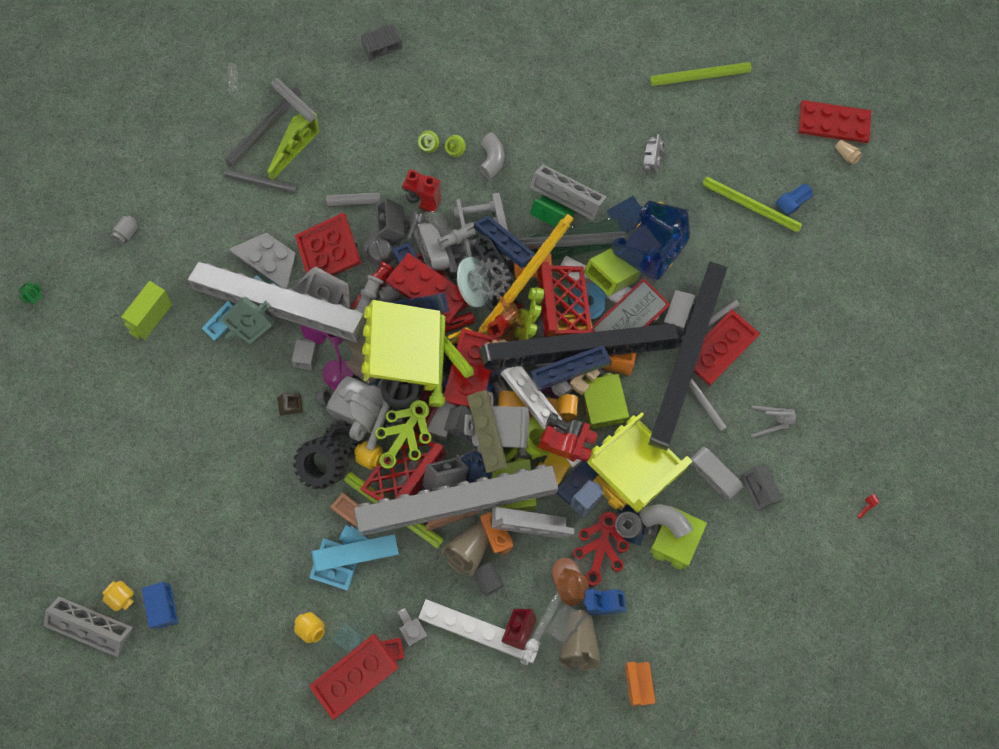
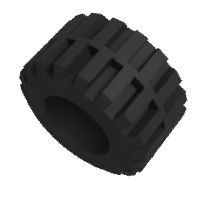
(308, 471)

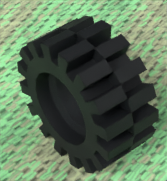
(343, 428)

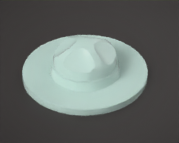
(464, 284)

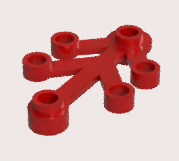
(602, 545)

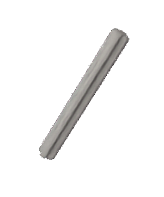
(293, 99)

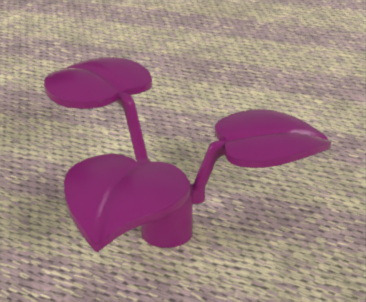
(334, 370)

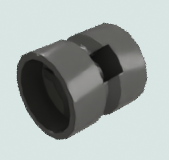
(629, 525)

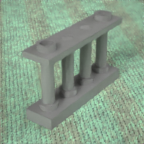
(493, 206)

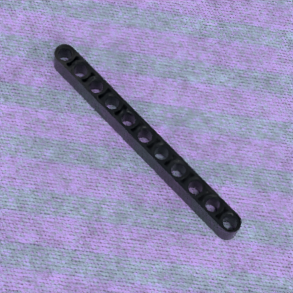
(557, 348)
(688, 356)

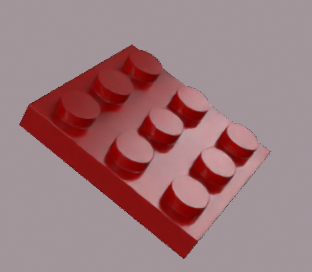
(329, 246)

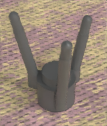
(415, 218)

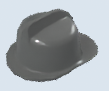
(378, 250)

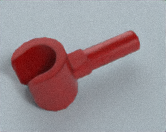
(872, 501)

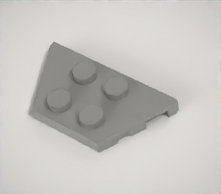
(267, 257)
(323, 286)

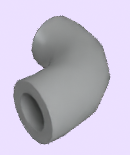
(495, 156)
(666, 516)

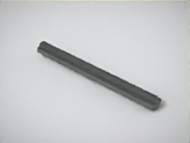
(260, 129)
(576, 240)

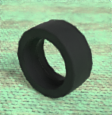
(398, 404)

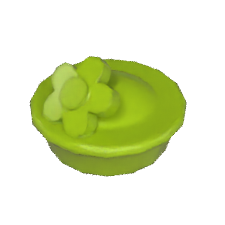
(428, 141)
(455, 146)

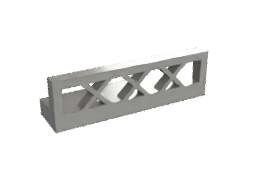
(566, 192)
(530, 523)
(84, 628)

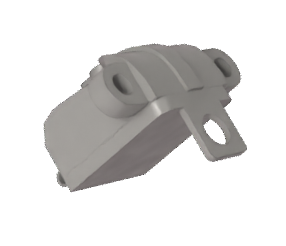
(357, 405)
(511, 425)

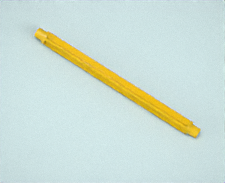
(529, 270)

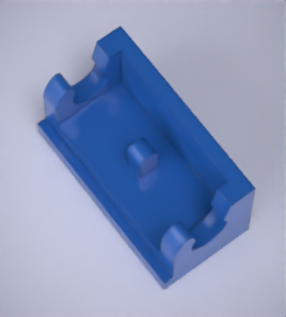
(159, 605)

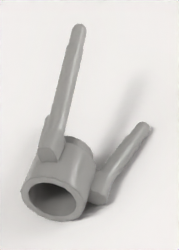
(783, 416)

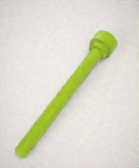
(436, 398)

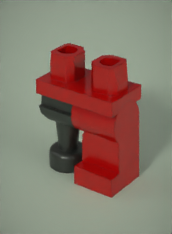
(422, 187)
(571, 442)

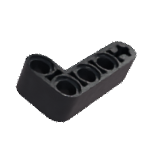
(480, 251)

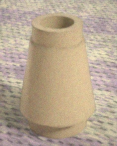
(848, 152)

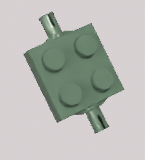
(247, 320)

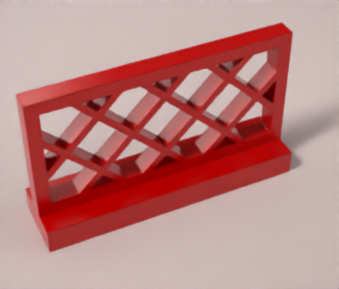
(548, 303)
(415, 481)

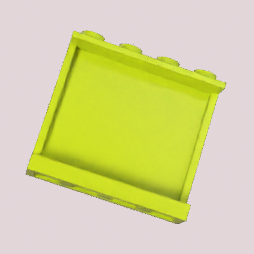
(401, 343)
(633, 466)

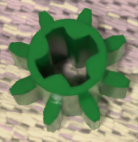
(30, 292)

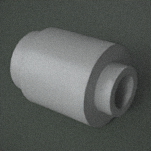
(124, 229)

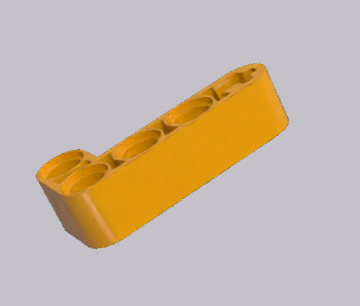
(565, 406)

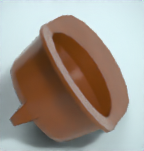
(569, 581)

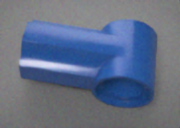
(792, 201)

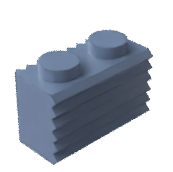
(587, 498)

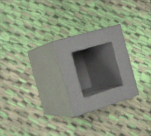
(304, 354)

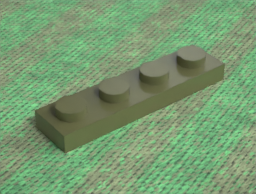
(487, 431)

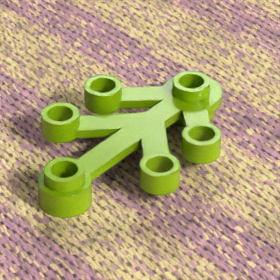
(529, 316)
(406, 431)

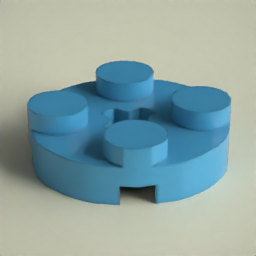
(597, 300)

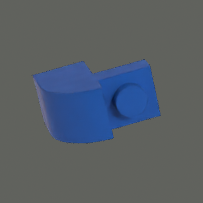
(605, 602)

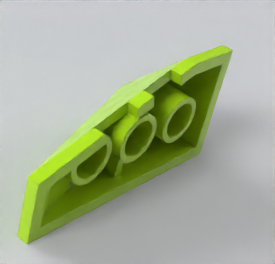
(296, 138)

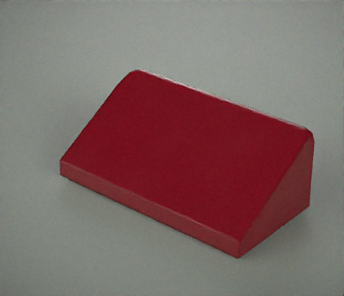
(519, 628)

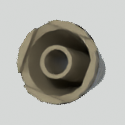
(467, 549)
(582, 647)

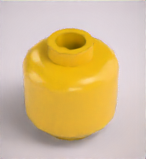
(368, 458)
(118, 596)
(309, 627)

